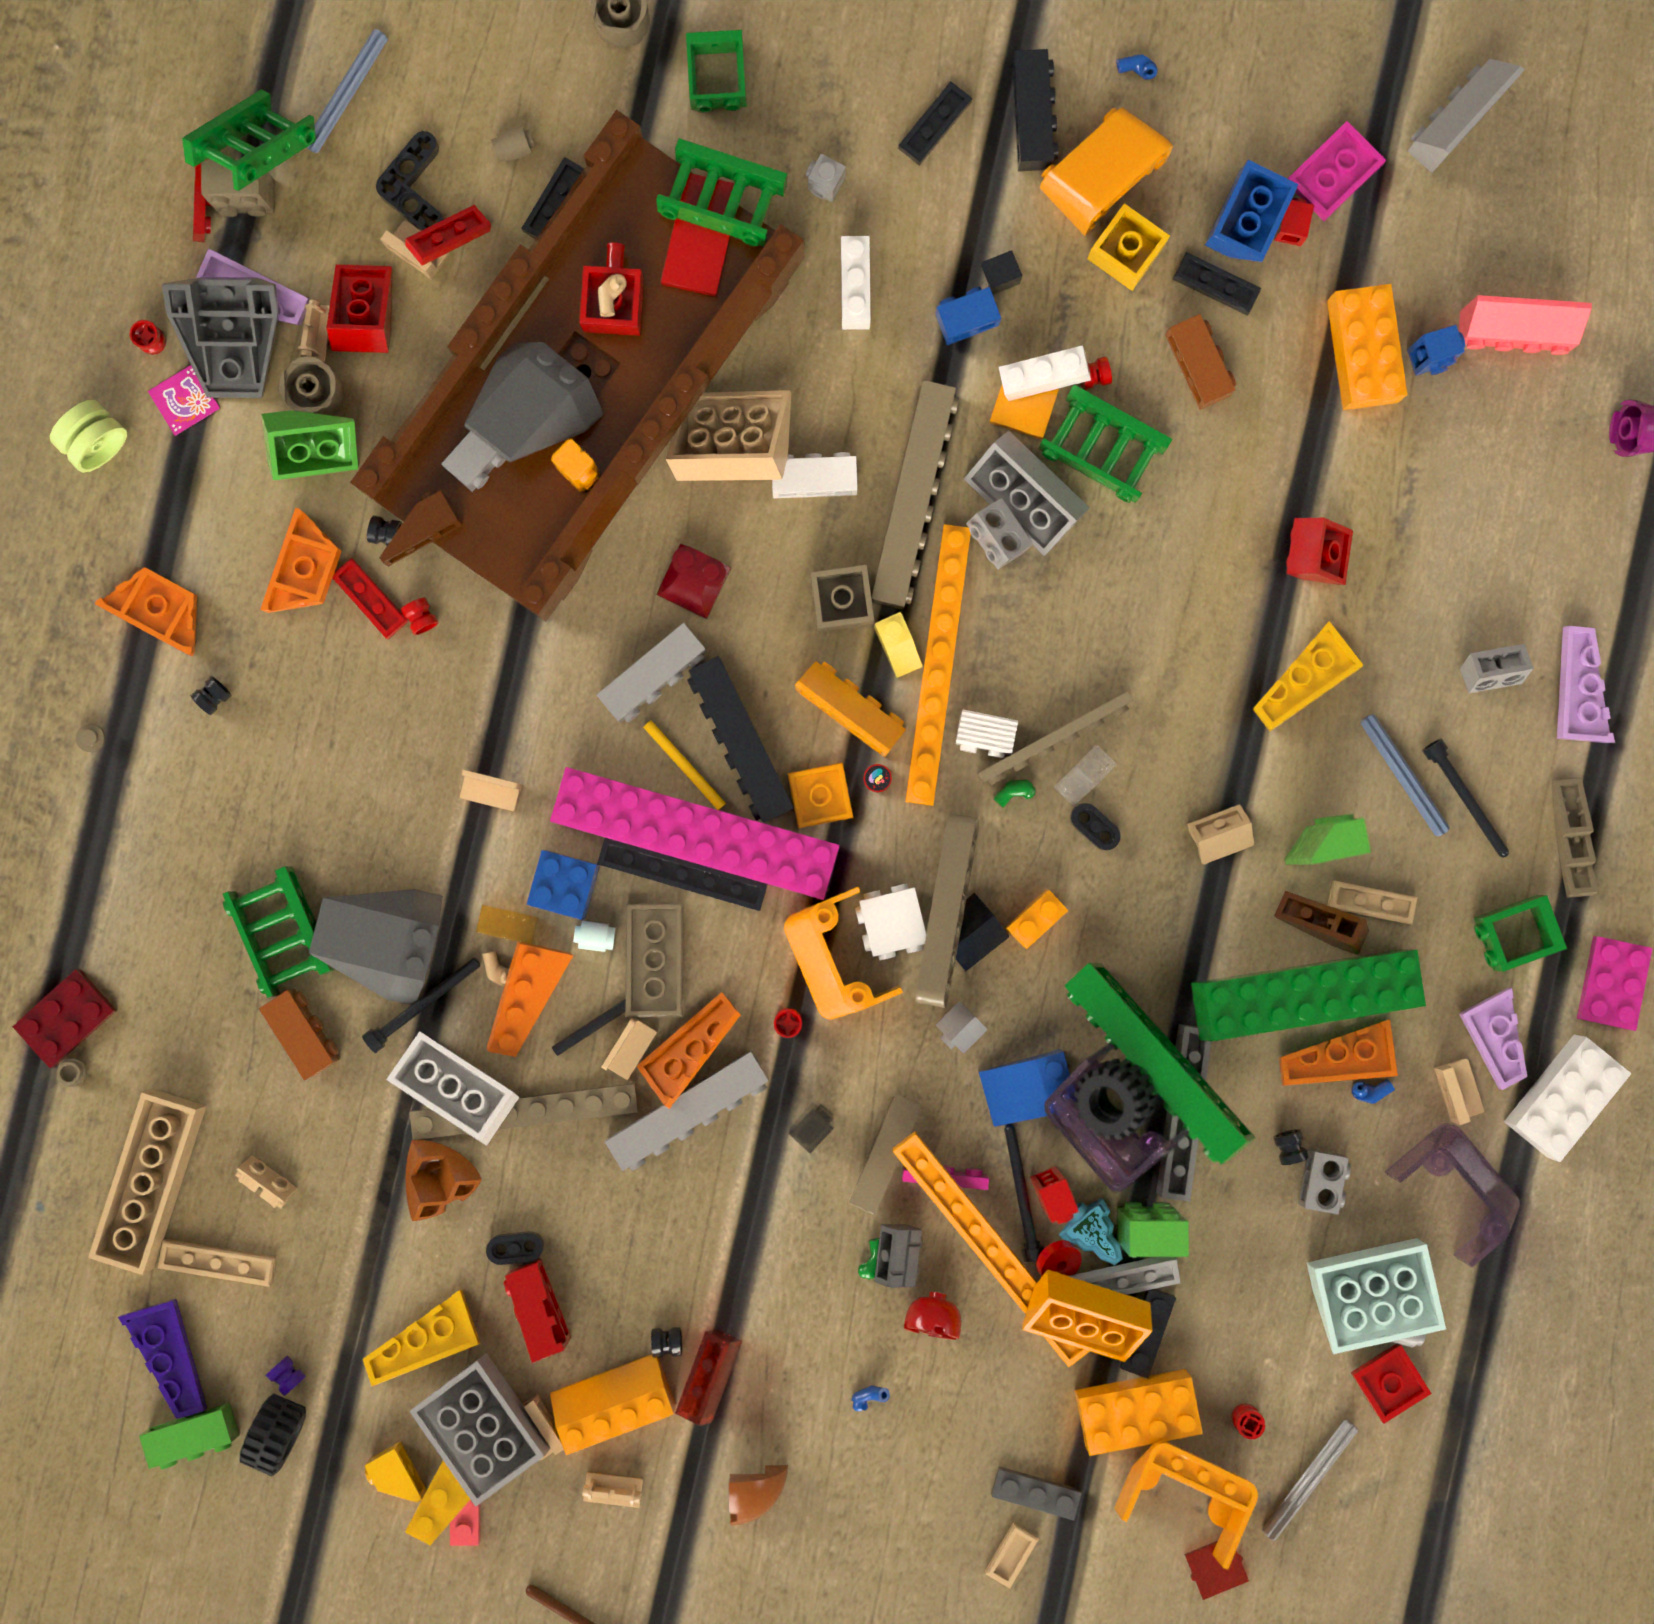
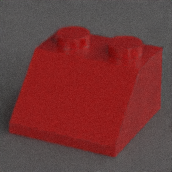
(1319, 550)

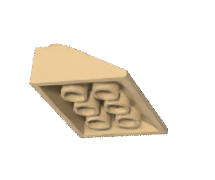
(733, 437)

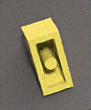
(898, 644)

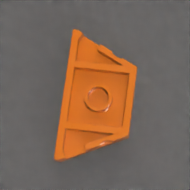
(302, 567)
(156, 608)

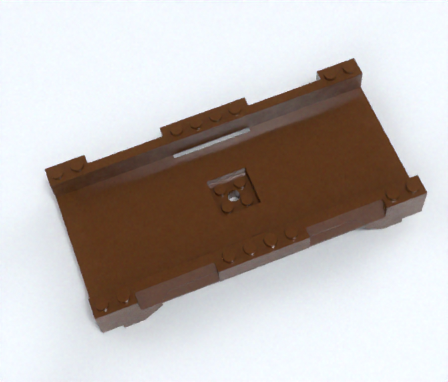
(528, 522)

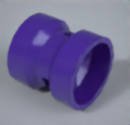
(285, 1375)

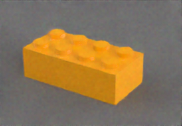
(1367, 347)
(1138, 1412)

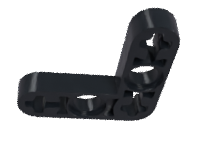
(403, 191)

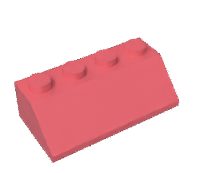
(1523, 324)

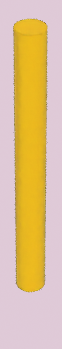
(684, 765)

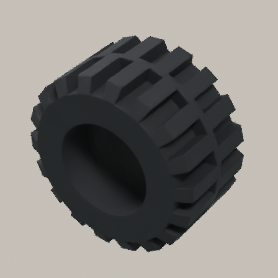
(1100, 1112)
(272, 1434)

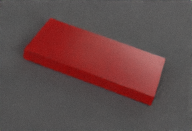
(695, 252)

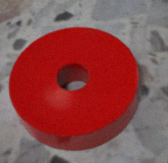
(1059, 1257)

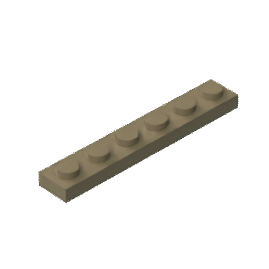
(1066, 733)

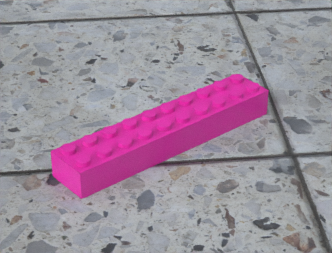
(694, 833)

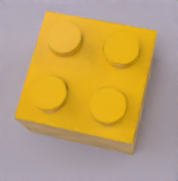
(1128, 247)

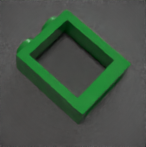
(715, 43)
(1544, 920)

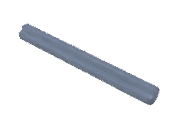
(347, 88)
(1405, 775)

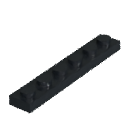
(682, 874)

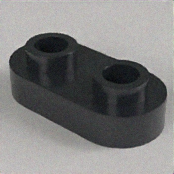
(1094, 826)
(516, 1248)

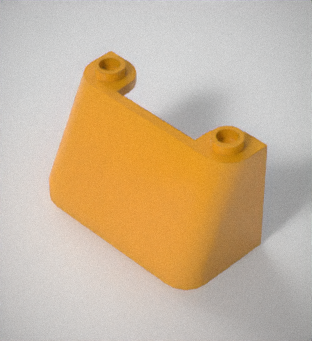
(1104, 168)

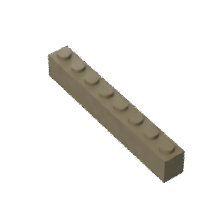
(913, 495)

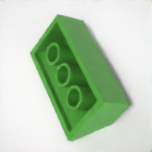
(1330, 840)

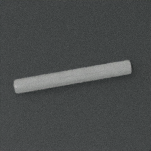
(1310, 1480)

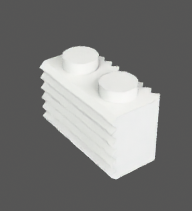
(986, 733)

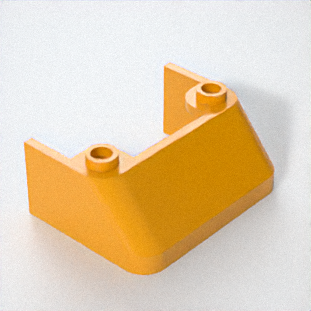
(806, 939)
(1231, 1494)

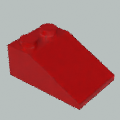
(360, 309)

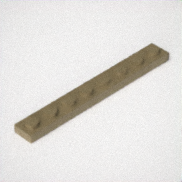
(540, 1110)

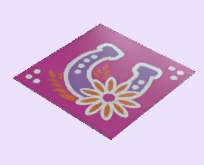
(182, 400)

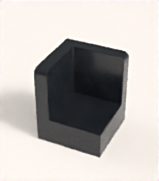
(1002, 272)

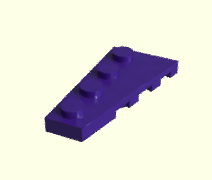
(167, 1353)

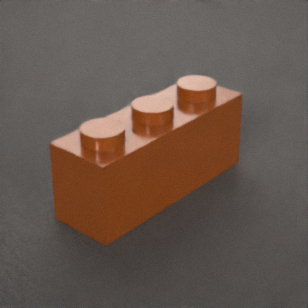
(1201, 361)
(300, 1033)

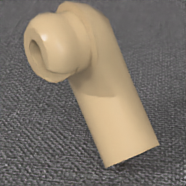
(608, 292)

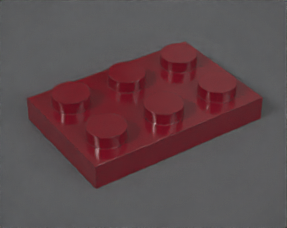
(64, 1018)

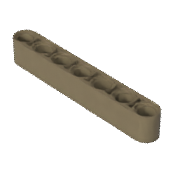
(947, 910)

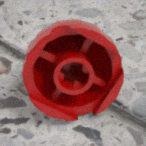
(934, 1317)

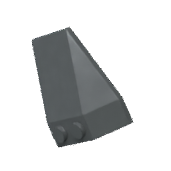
(225, 331)
(532, 402)
(380, 939)

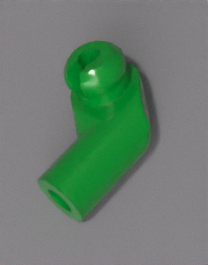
(1015, 788)
(867, 1269)

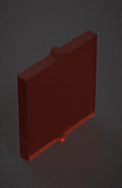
(1210, 1575)

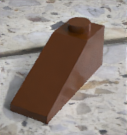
(423, 525)
(1323, 922)

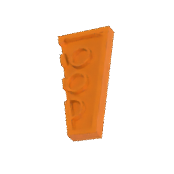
(526, 991)
(685, 1052)
(1353, 1056)

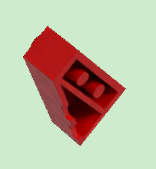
(537, 1310)

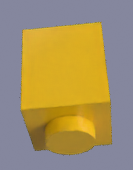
(395, 1474)

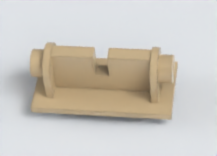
(314, 334)
(257, 1174)
(613, 1489)

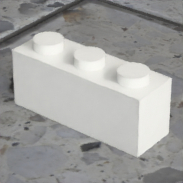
(855, 282)
(1045, 373)
(817, 476)

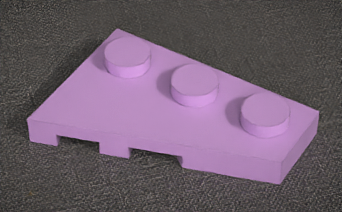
(1496, 1037)

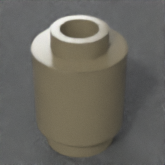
(512, 144)

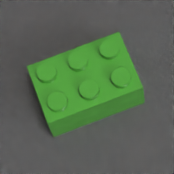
(1152, 1230)

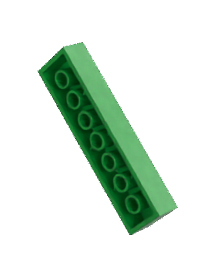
(1308, 994)
(1169, 1071)

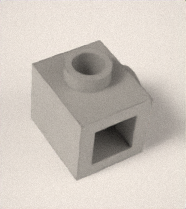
(825, 177)
(960, 1028)

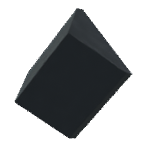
(978, 934)

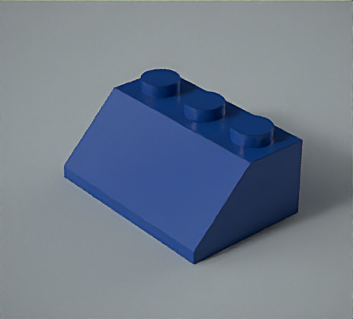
(1251, 213)

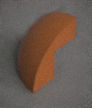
(436, 1178)
(755, 1493)

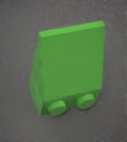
(308, 444)

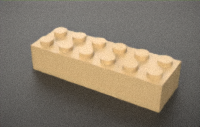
(147, 1181)

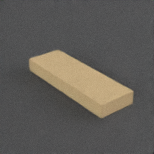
(1372, 902)

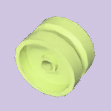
(88, 435)

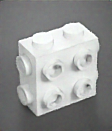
(891, 922)

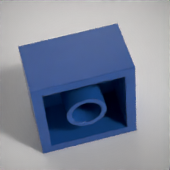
(563, 884)

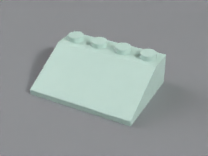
(1377, 1295)

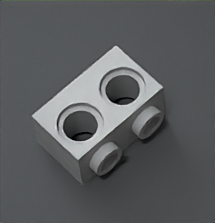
(1004, 530)
(1496, 668)
(1315, 1180)

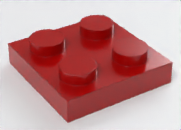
(1391, 1383)

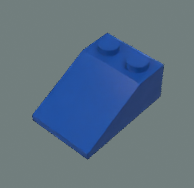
(1021, 1087)

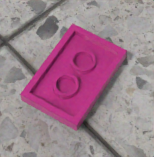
(1336, 170)
(1614, 983)

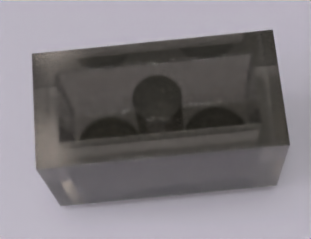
(812, 1126)

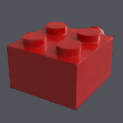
(626, 305)

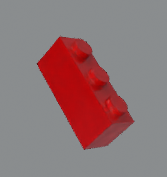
(1054, 1195)

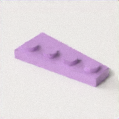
(290, 303)
(1581, 698)

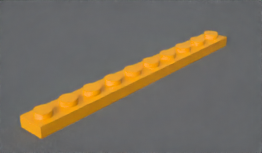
(938, 665)
(974, 1229)

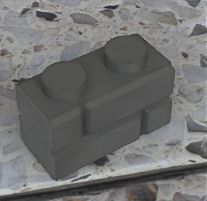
(898, 1255)

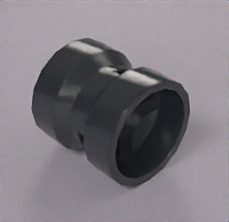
(381, 530)
(210, 695)
(1289, 1143)
(659, 1342)

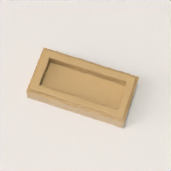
(1011, 1555)

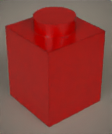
(1295, 223)

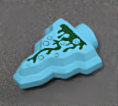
(1093, 1231)

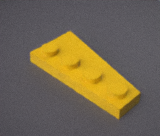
(1315, 672)
(431, 1338)
(438, 1507)

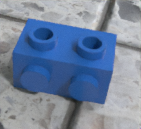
(967, 315)
(1436, 350)

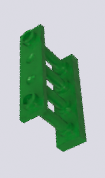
(242, 120)
(720, 165)
(1129, 429)
(297, 909)

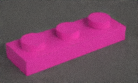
(972, 1178)

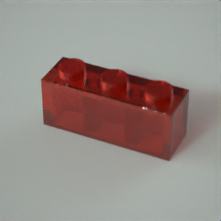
(708, 1377)

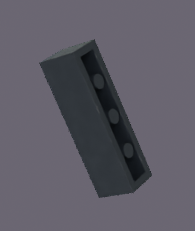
(1033, 109)

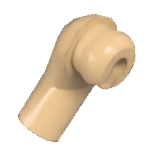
(495, 971)

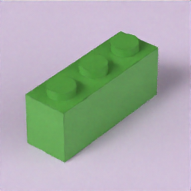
(189, 1437)

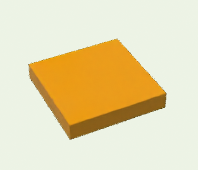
(1026, 414)
(820, 795)

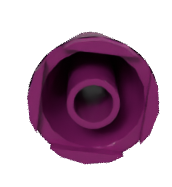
(1633, 429)

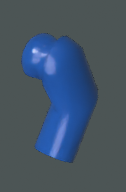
(1139, 64)
(1372, 1094)
(869, 1393)

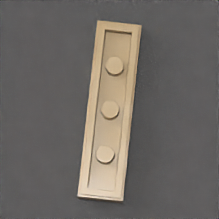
(217, 1262)

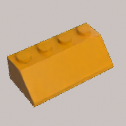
(850, 708)
(1087, 1316)
(611, 1403)

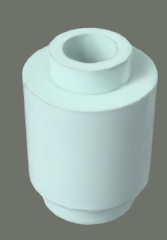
(594, 936)

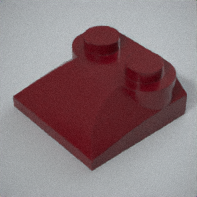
(693, 580)

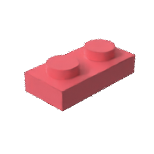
(466, 1526)

